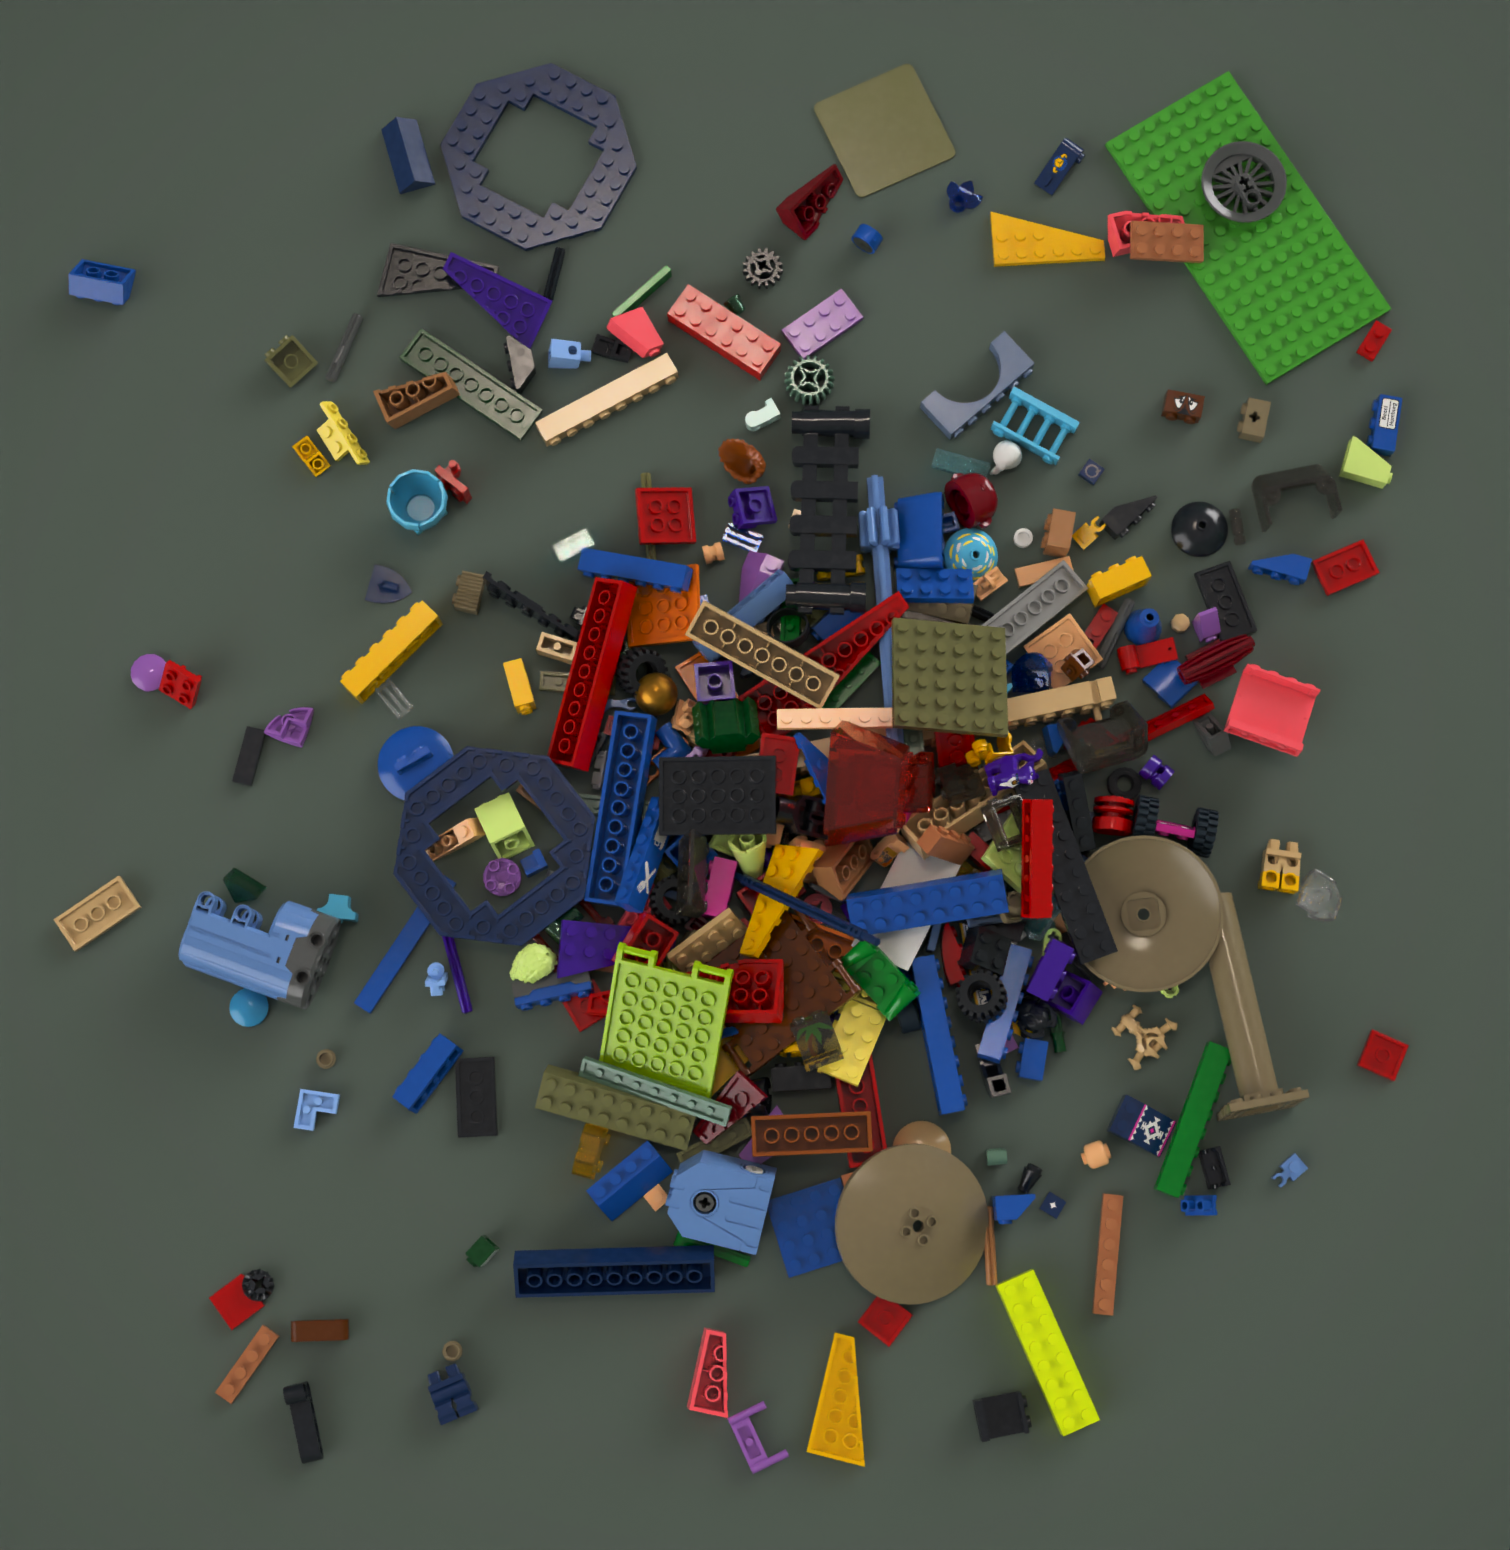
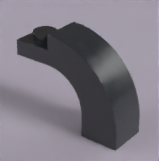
(993, 1077)

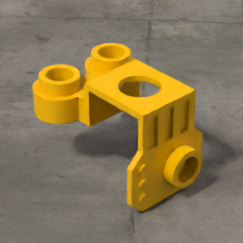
(984, 750)

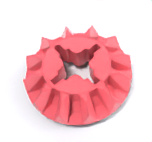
(815, 900)

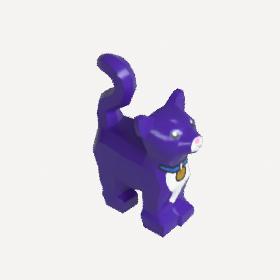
(1009, 771)

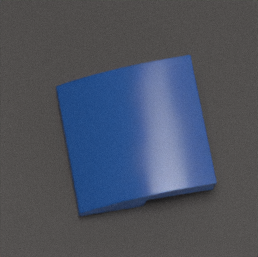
(1167, 684)

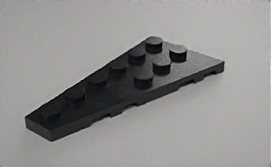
(417, 271)
(528, 607)

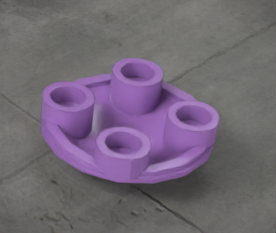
(148, 672)
(502, 877)

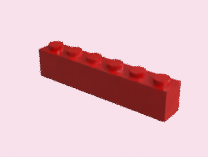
(1037, 858)

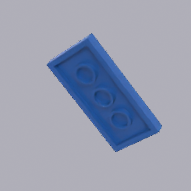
(935, 585)

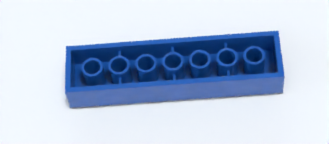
(928, 902)
(936, 1036)

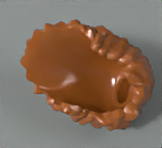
(742, 460)

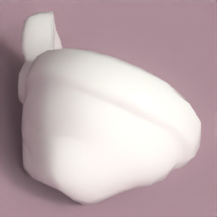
(1006, 456)

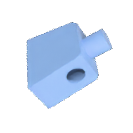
(566, 354)

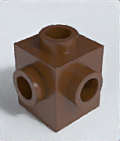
(1074, 667)

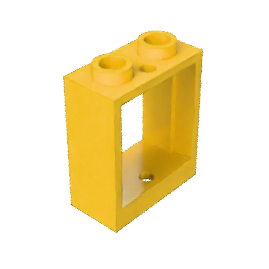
(519, 686)

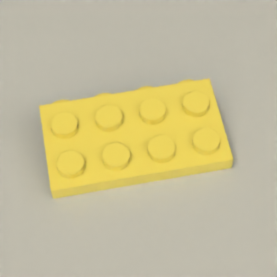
(857, 1035)

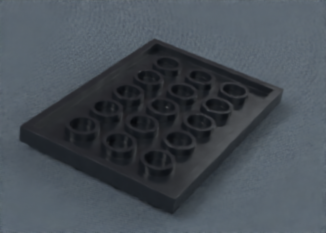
(717, 795)

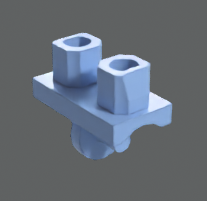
(436, 978)

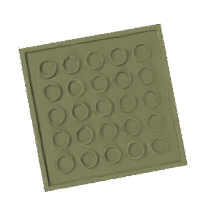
(949, 677)

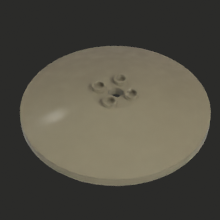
(1181, 905)
(878, 1218)

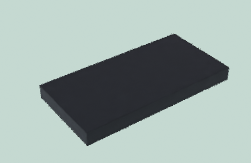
(1222, 590)
(476, 1097)

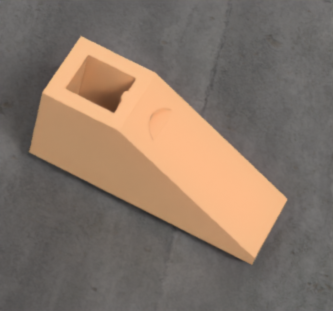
(456, 838)

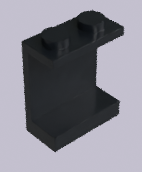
(1001, 1415)

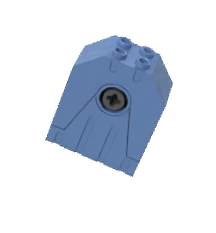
(721, 1200)

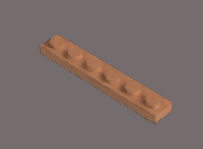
(1107, 1254)

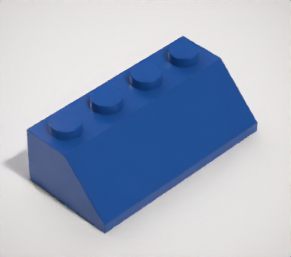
(629, 1180)

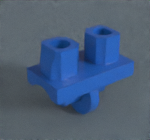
(1199, 1205)

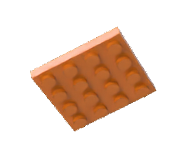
(663, 615)

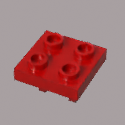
(180, 684)

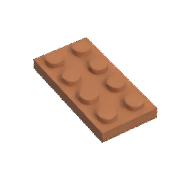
(1166, 242)

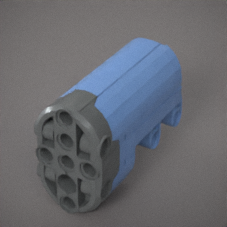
(277, 964)

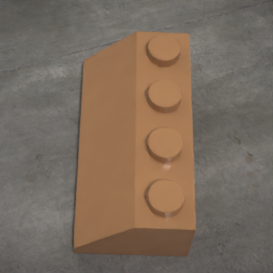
(843, 867)

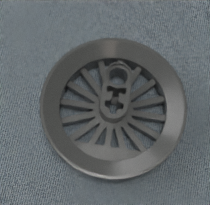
(1241, 183)

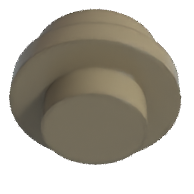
(326, 1059)
(452, 1351)

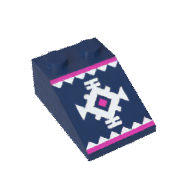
(1141, 1125)

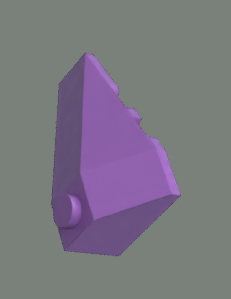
(756, 570)

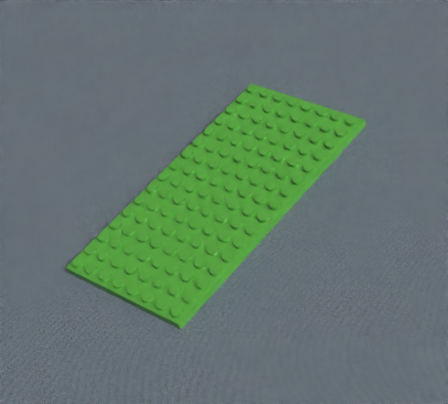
(1276, 282)

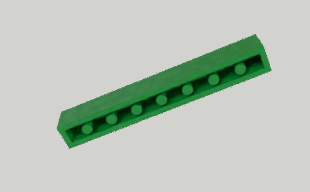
(1193, 1120)

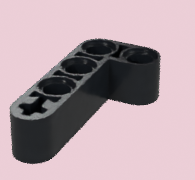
(304, 1421)

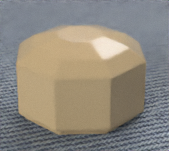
(1180, 623)

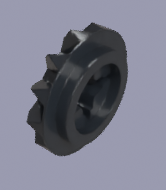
(261, 1293)

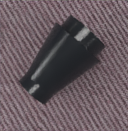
(1030, 1176)

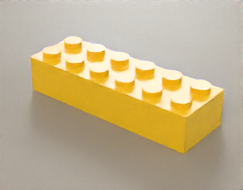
(391, 651)

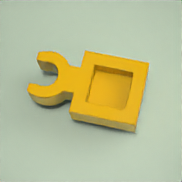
(1086, 534)

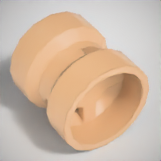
(713, 553)

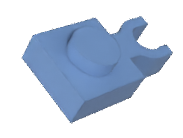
(1292, 1169)

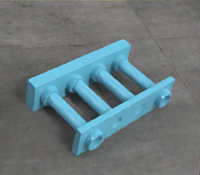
(1035, 407)

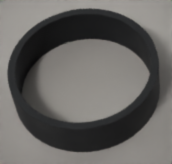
(785, 612)

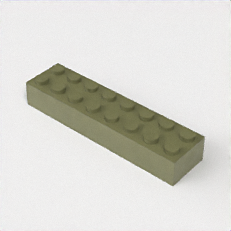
(601, 1105)

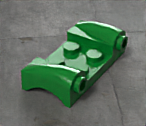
(880, 978)

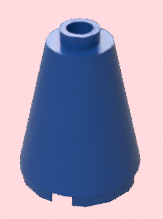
(1143, 626)

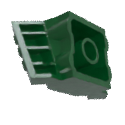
(726, 725)

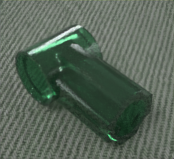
(554, 928)

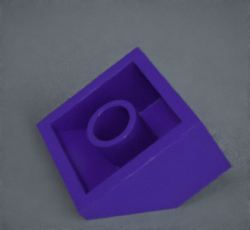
(1075, 997)

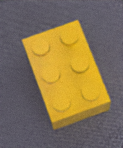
(1118, 580)

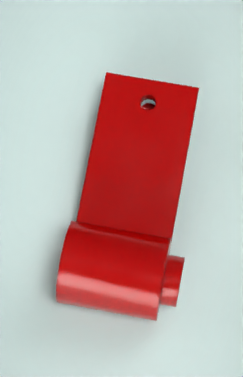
(1146, 655)

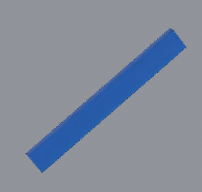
(394, 959)

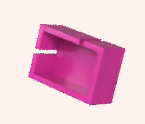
(719, 886)

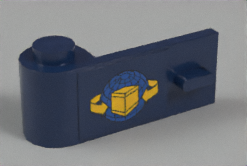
(1059, 165)

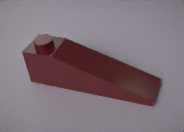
(807, 204)

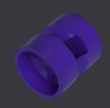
(1155, 765)

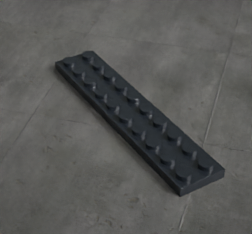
(1071, 880)

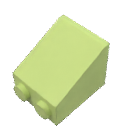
(504, 826)

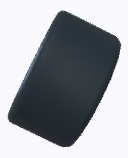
(909, 1019)

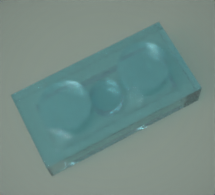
(573, 545)

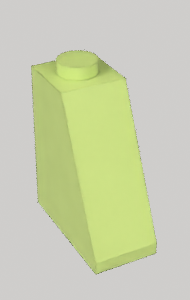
(1365, 465)

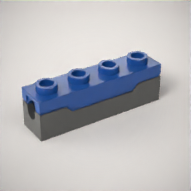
(551, 989)

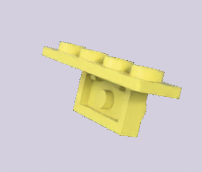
(339, 437)

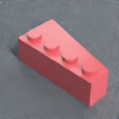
(709, 1382)

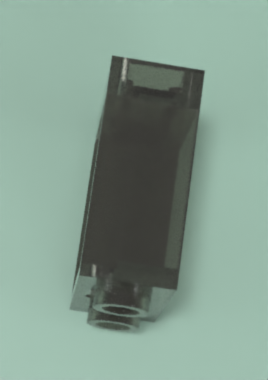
(994, 823)

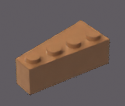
(416, 398)

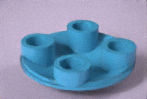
(248, 1007)

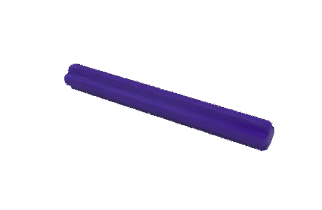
(457, 974)

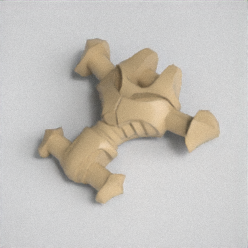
(1148, 1040)

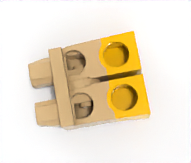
(1280, 868)

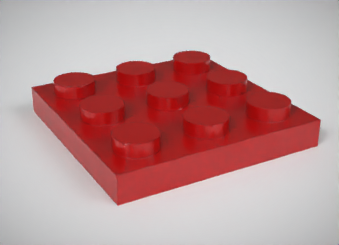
(665, 515)

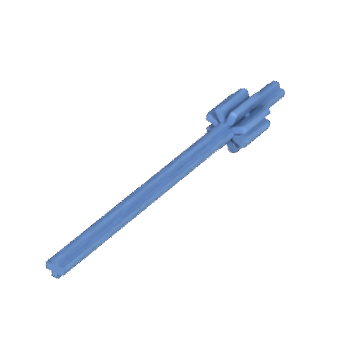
(879, 536)

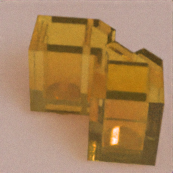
(589, 1152)

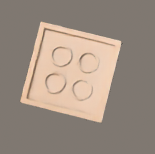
(1058, 643)

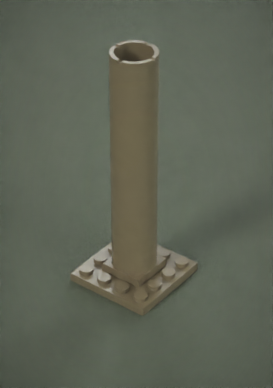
(1245, 1027)

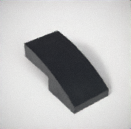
(611, 348)

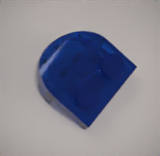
(1031, 673)

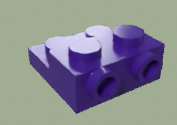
(752, 507)

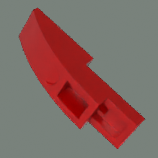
(951, 955)

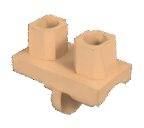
(989, 583)
(683, 716)

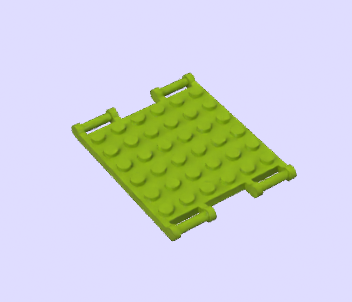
(665, 1021)

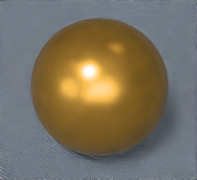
(656, 694)

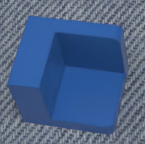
(534, 863)

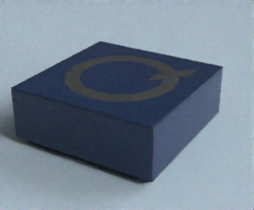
(1091, 472)

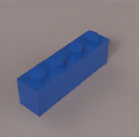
(427, 1073)

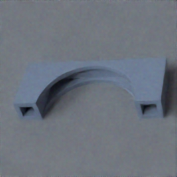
(954, 416)

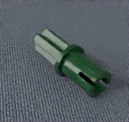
(1058, 1035)

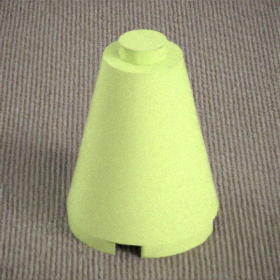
(749, 853)

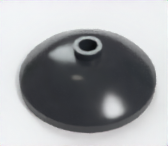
(1197, 540)

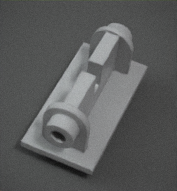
(600, 763)

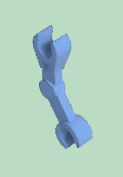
(620, 704)

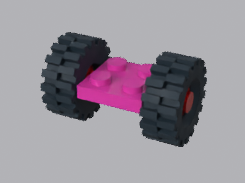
(1200, 834)

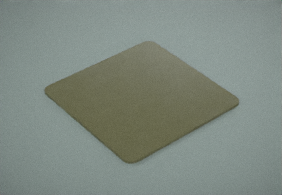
(884, 130)

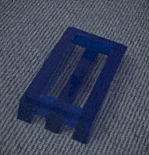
(745, 531)

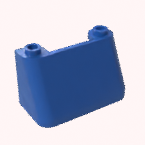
(920, 531)

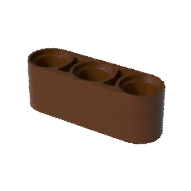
(319, 1330)

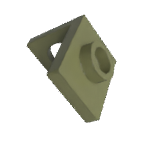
(663, 871)

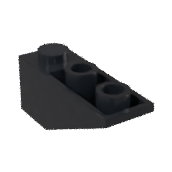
(1124, 515)

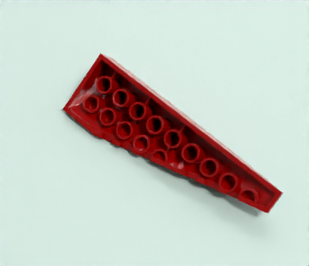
(837, 652)
(753, 997)

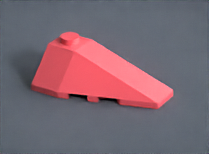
(1120, 228)

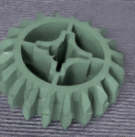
(818, 392)

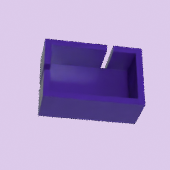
(1050, 969)

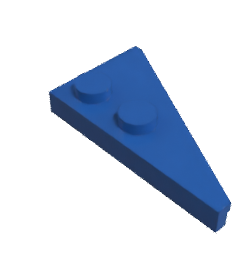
(815, 762)

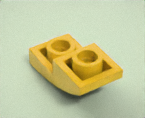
(311, 456)

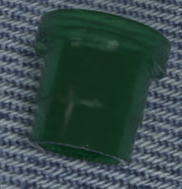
(735, 304)

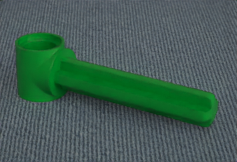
(719, 1251)

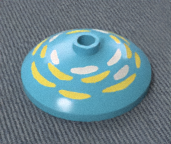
(960, 549)

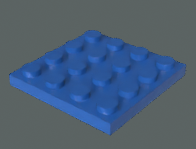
(807, 1227)

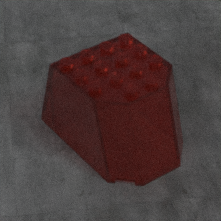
(865, 785)

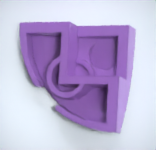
(291, 727)

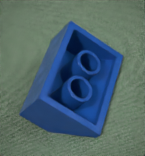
(101, 282)

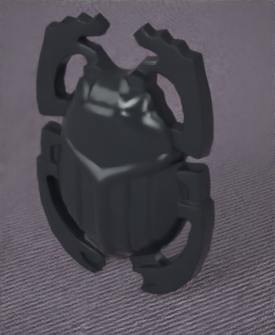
(1034, 1016)

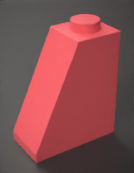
(636, 332)

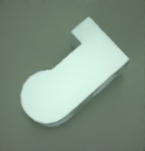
(758, 419)

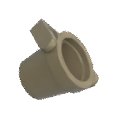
(1014, 907)

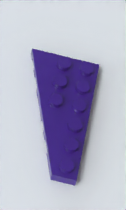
(510, 304)
(588, 946)

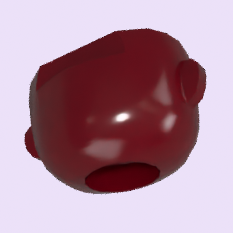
(971, 499)

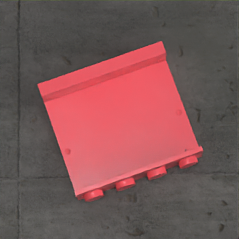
(1271, 709)

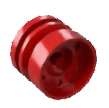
(1112, 815)

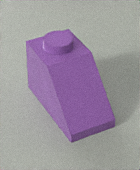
(1207, 625)

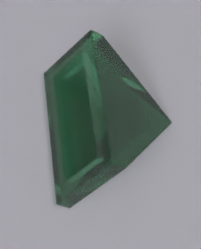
(242, 886)

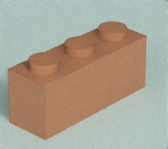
(946, 844)

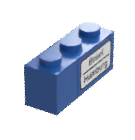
(1384, 424)

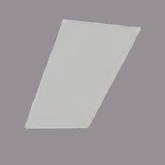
(910, 868)

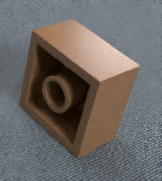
(1059, 533)

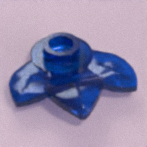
(963, 194)

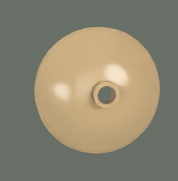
(923, 1133)

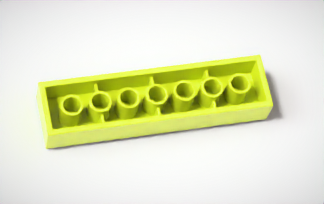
(1047, 1352)

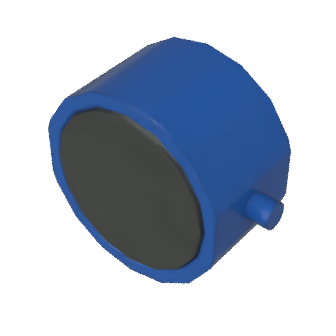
(867, 238)

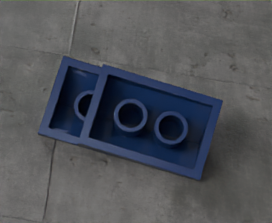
(407, 155)

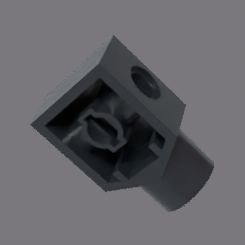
(802, 816)

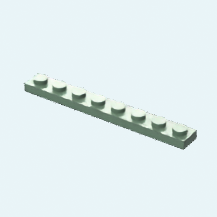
(655, 1091)

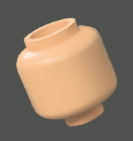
(1096, 1154)

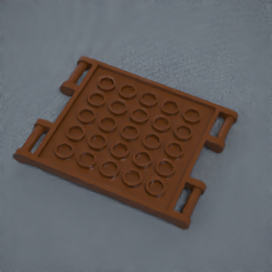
(807, 988)

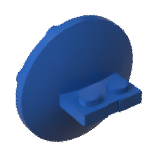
(411, 757)

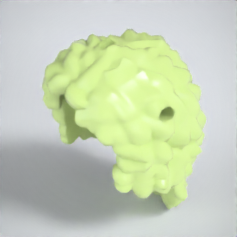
(533, 963)

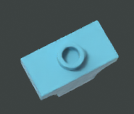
(340, 907)

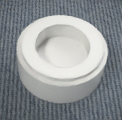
(1023, 538)

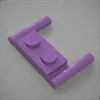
(750, 1441)

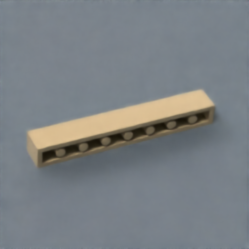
(606, 400)

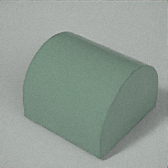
(996, 1156)

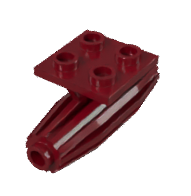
(1215, 660)

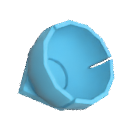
(417, 500)

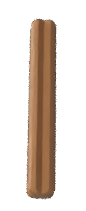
(990, 1251)

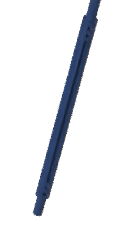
(807, 909)

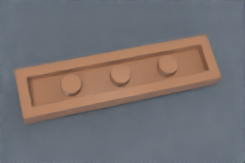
(247, 1364)

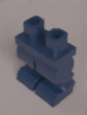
(449, 1390)

